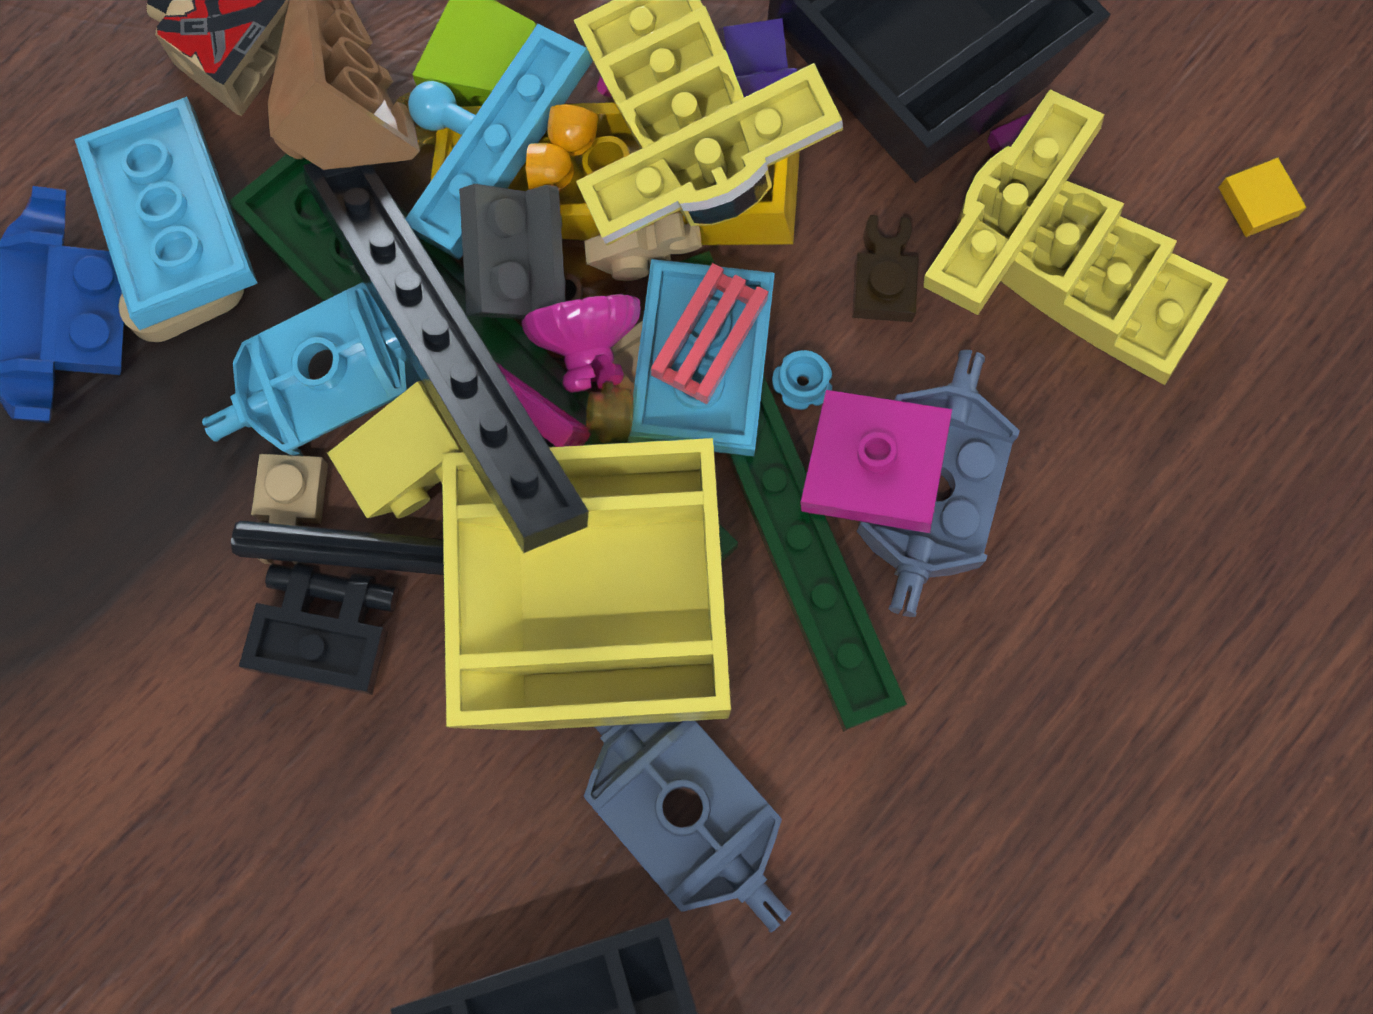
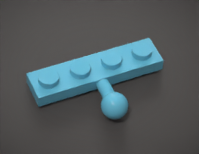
(497, 136)

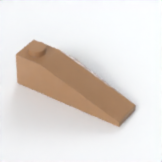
(332, 95)

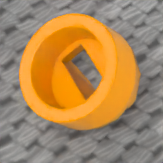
(572, 128)
(548, 166)

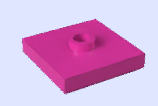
(877, 461)

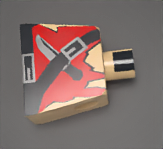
(222, 43)

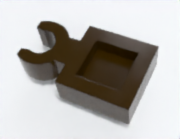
(885, 280)

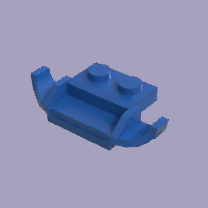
(53, 308)

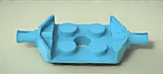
(274, 380)

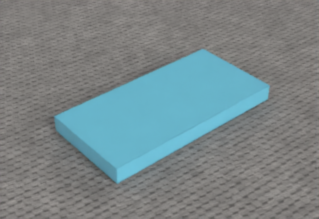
(164, 213)

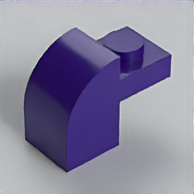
(756, 53)

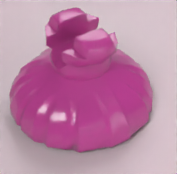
(585, 336)

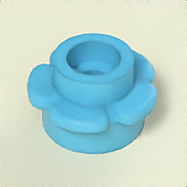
(804, 364)

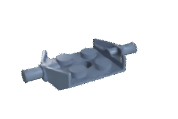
(974, 468)
(696, 864)

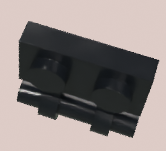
(318, 647)

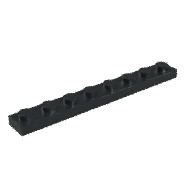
(449, 357)

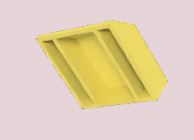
(599, 622)

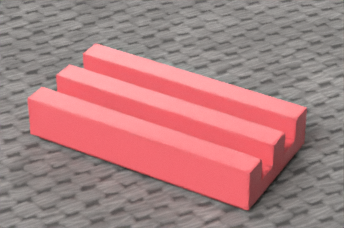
(733, 290)

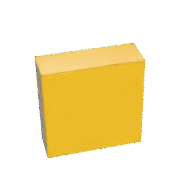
(1262, 197)

